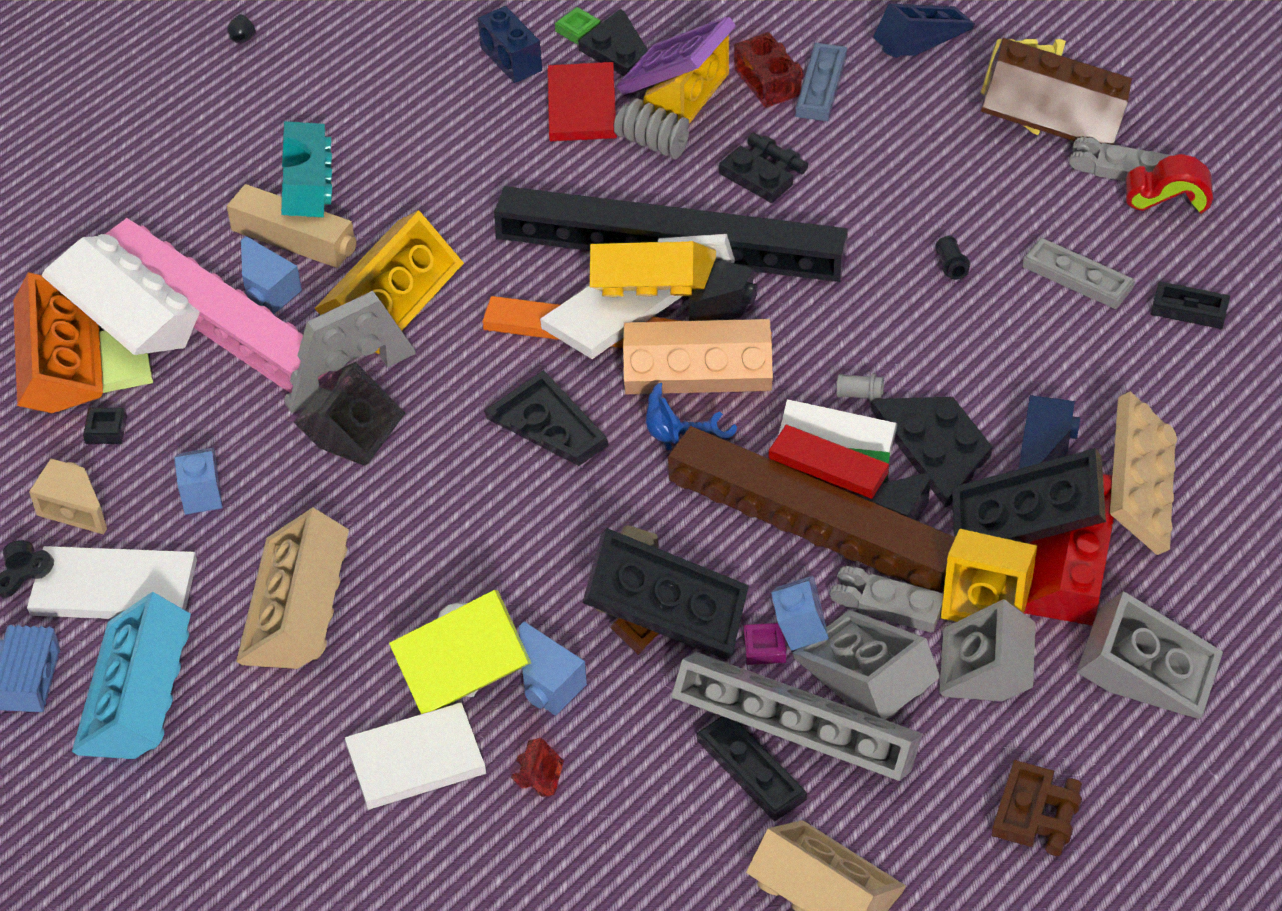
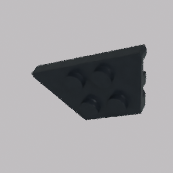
(936, 440)

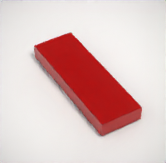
(829, 461)

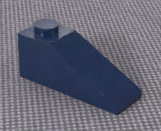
(916, 28)
(1047, 430)

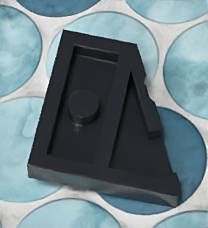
(614, 42)

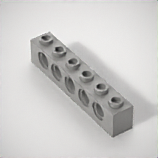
(797, 715)

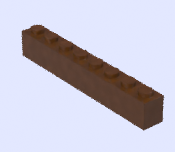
(811, 509)

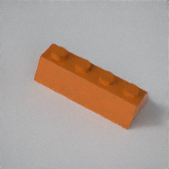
(54, 349)

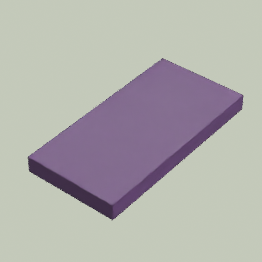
(676, 55)

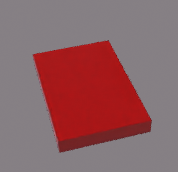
(581, 101)

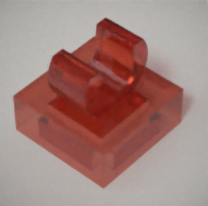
(539, 768)

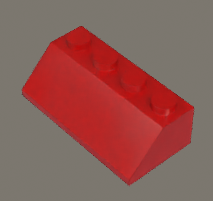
(1071, 570)

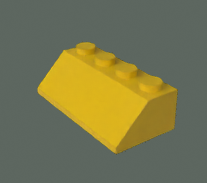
(401, 269)

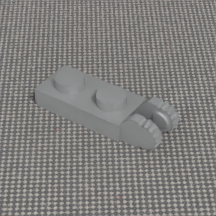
(1110, 160)
(888, 599)

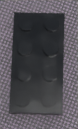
(1034, 499)
(666, 594)

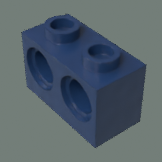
(510, 44)

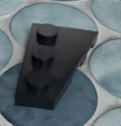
(549, 419)

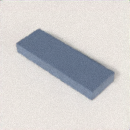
(821, 82)

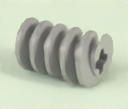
(652, 128)

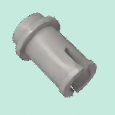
(860, 386)

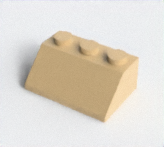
(819, 872)

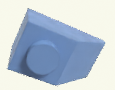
(267, 276)
(198, 480)
(800, 613)
(554, 671)

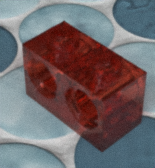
(768, 69)

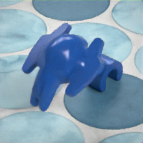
(666, 426)

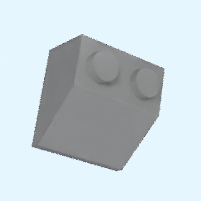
(988, 654)

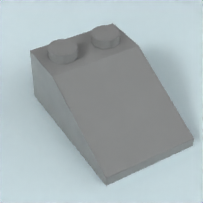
(1149, 658)
(871, 664)

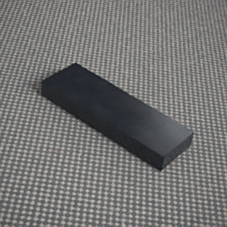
(752, 767)

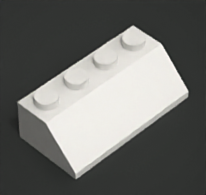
(123, 295)

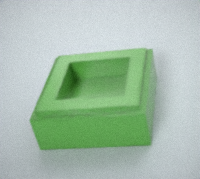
(576, 24)

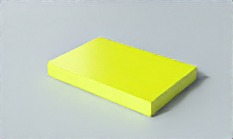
(460, 652)

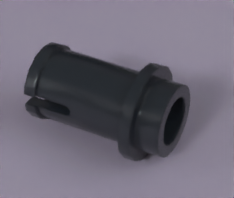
(954, 262)

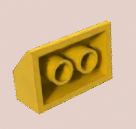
(690, 91)
(650, 268)

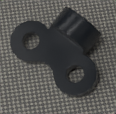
(22, 565)

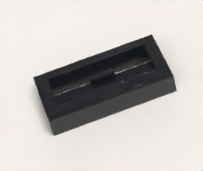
(1188, 307)

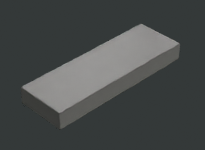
(1078, 273)

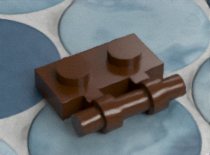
(1023, 806)

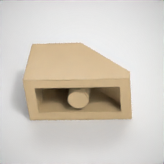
(67, 497)

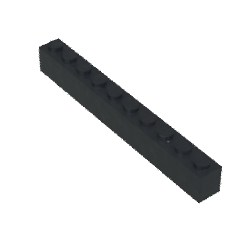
(756, 242)

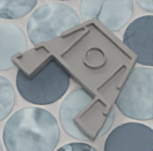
(341, 337)

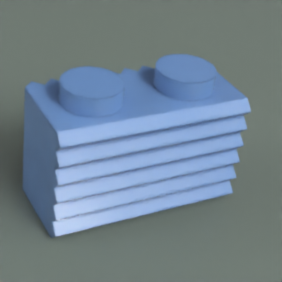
(27, 667)

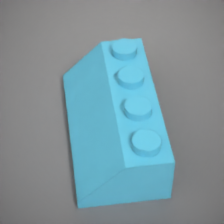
(133, 680)

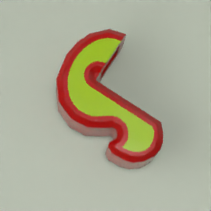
(1169, 179)

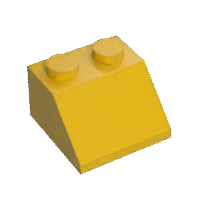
(984, 572)

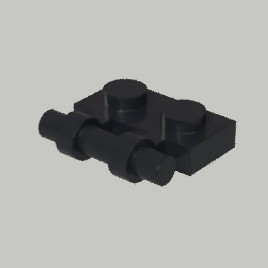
(759, 175)

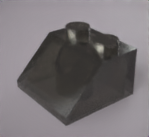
(350, 415)

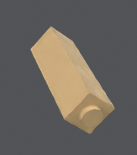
(318, 238)

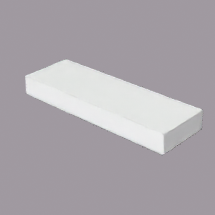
(840, 427)

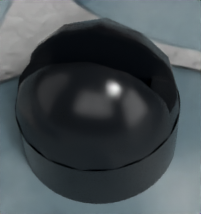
(241, 29)

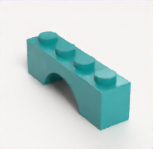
(306, 169)

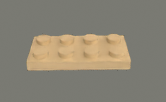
(1143, 473)

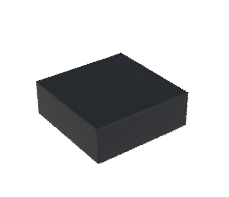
(105, 426)

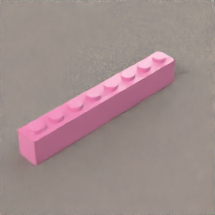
(225, 313)

